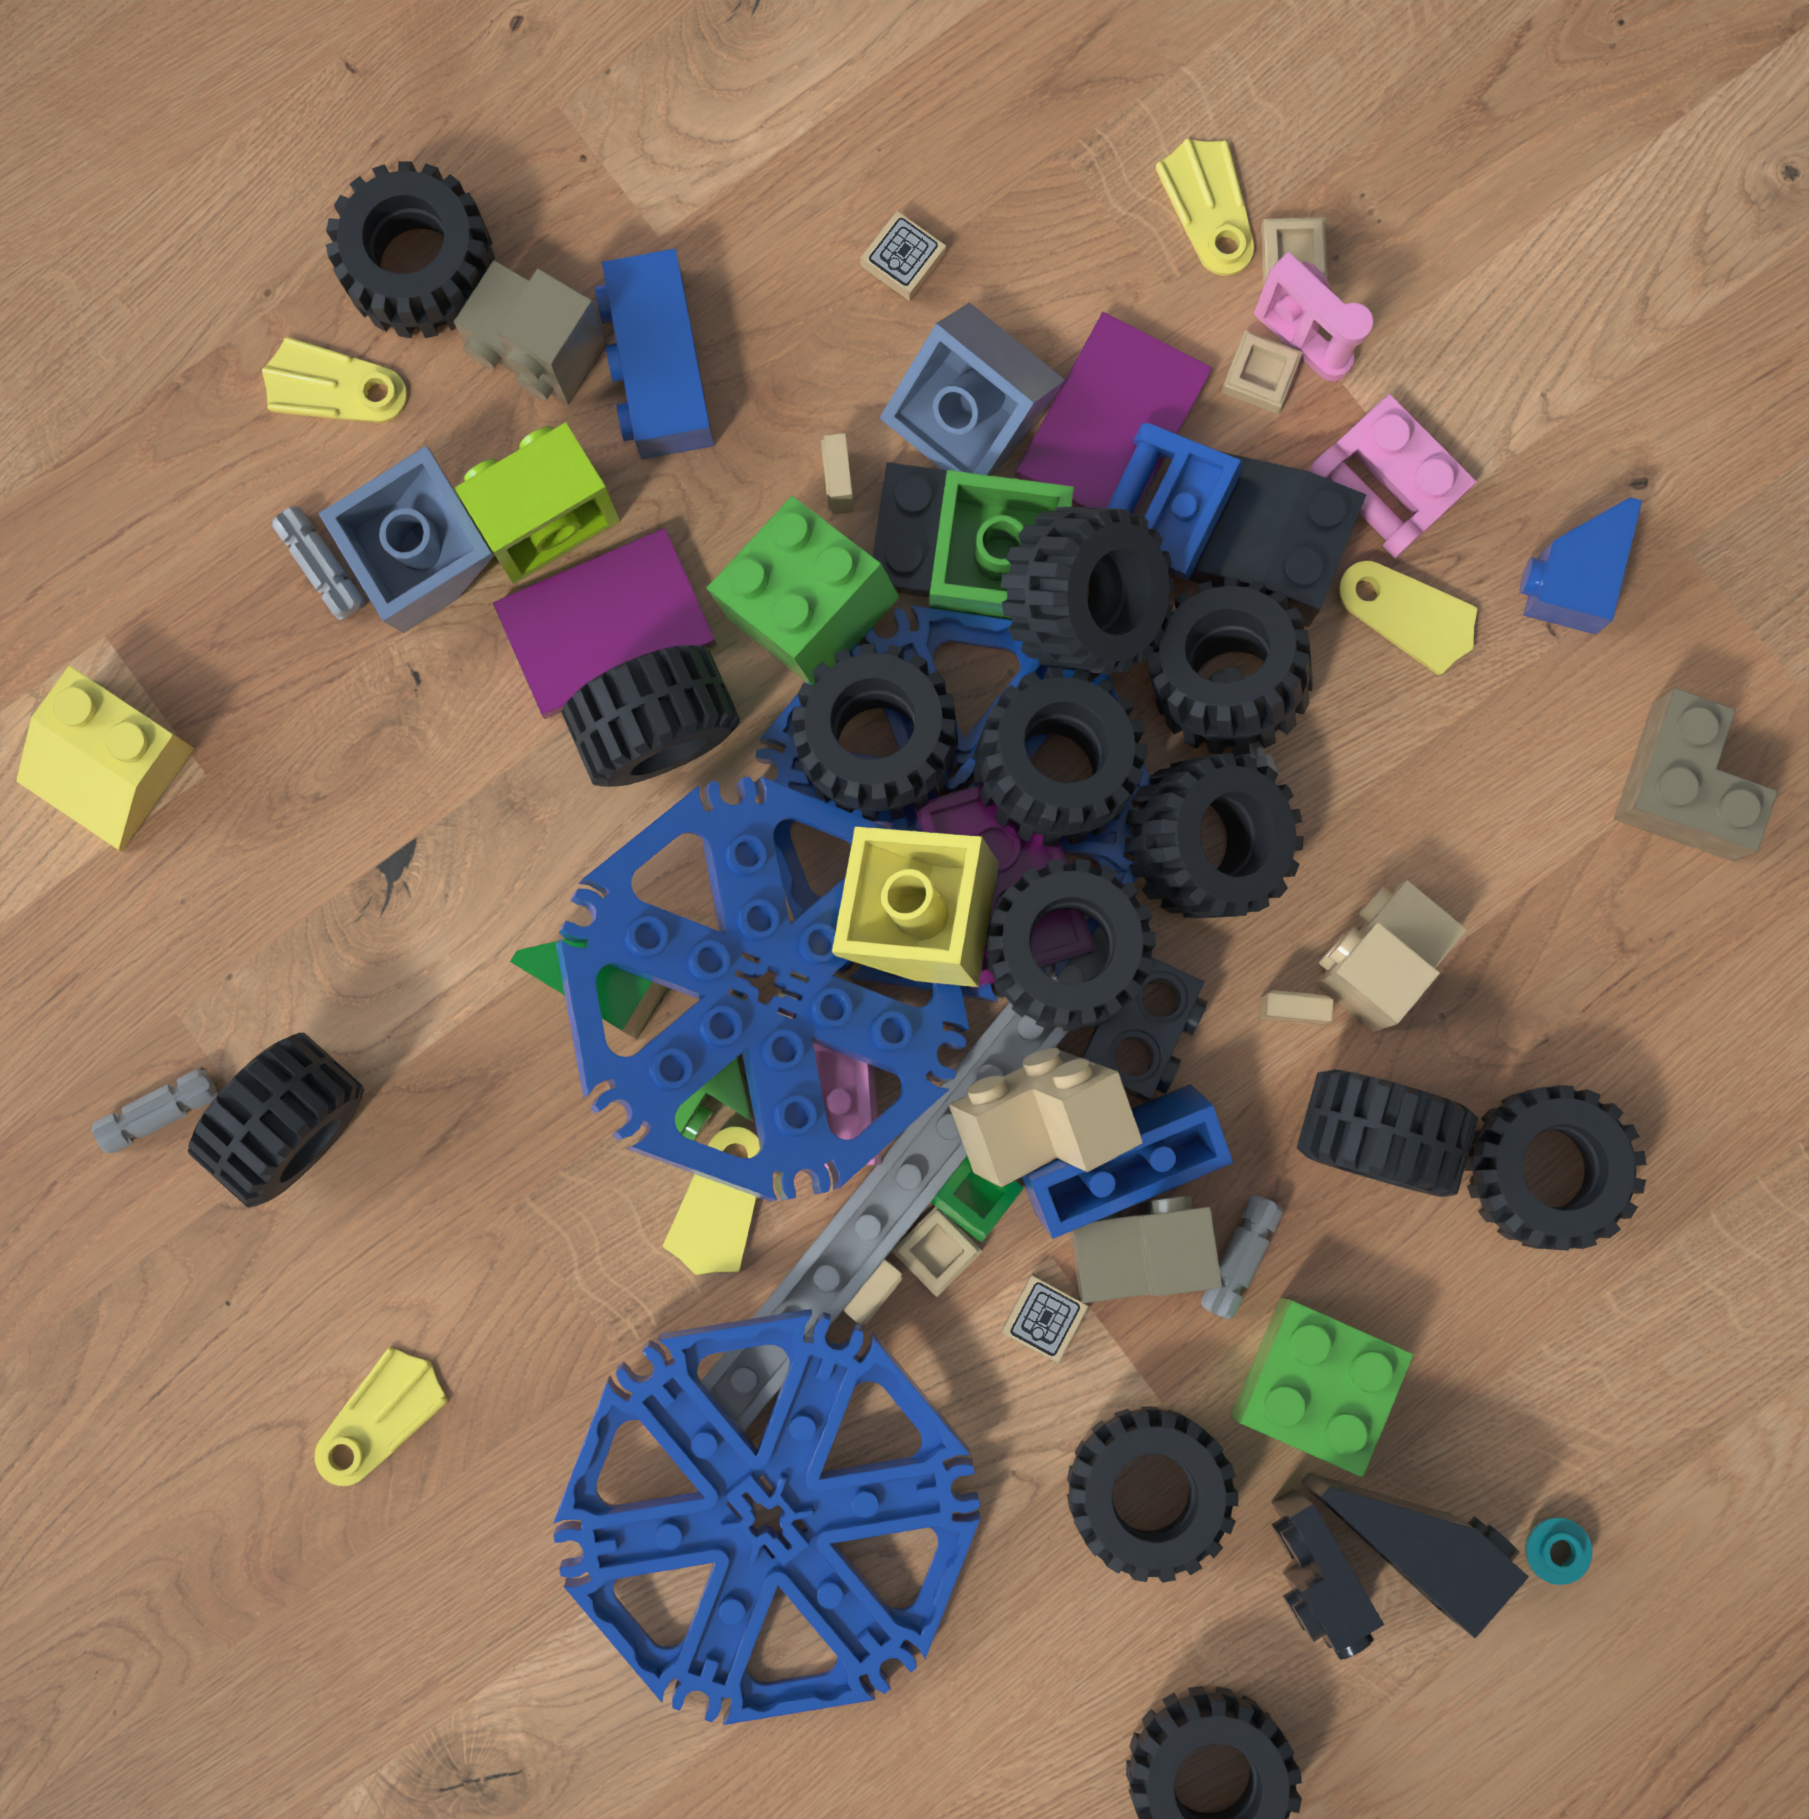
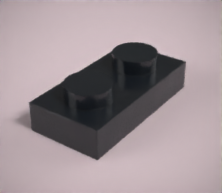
(909, 526)

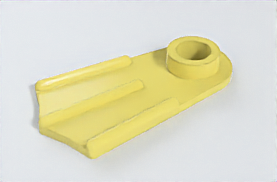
(1208, 202)
(329, 384)
(1411, 614)
(713, 1217)
(381, 1415)

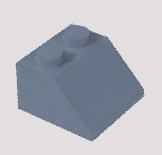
(971, 394)
(408, 540)

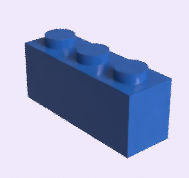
(654, 354)
(1178, 1145)

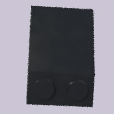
(1281, 532)
(1452, 1563)

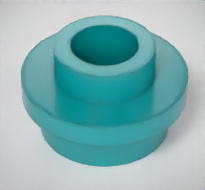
(1538, 1548)

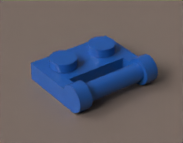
(1188, 496)

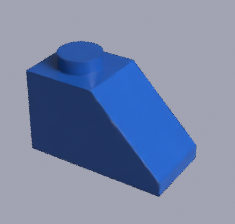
(1582, 571)

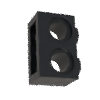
(1155, 1033)

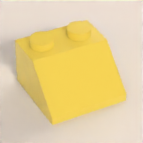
(98, 758)
(917, 904)

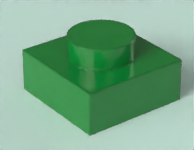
(974, 1200)

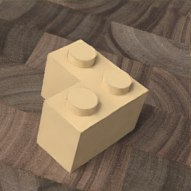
(1391, 958)
(1045, 1113)

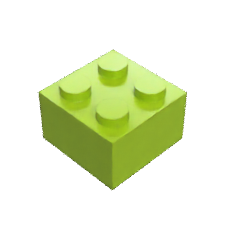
(537, 501)

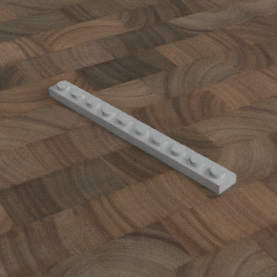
(884, 1204)

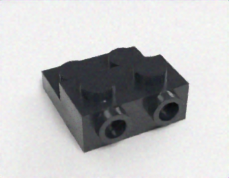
(1325, 1590)

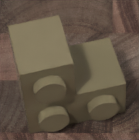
(532, 329)
(1680, 791)
(1147, 1253)

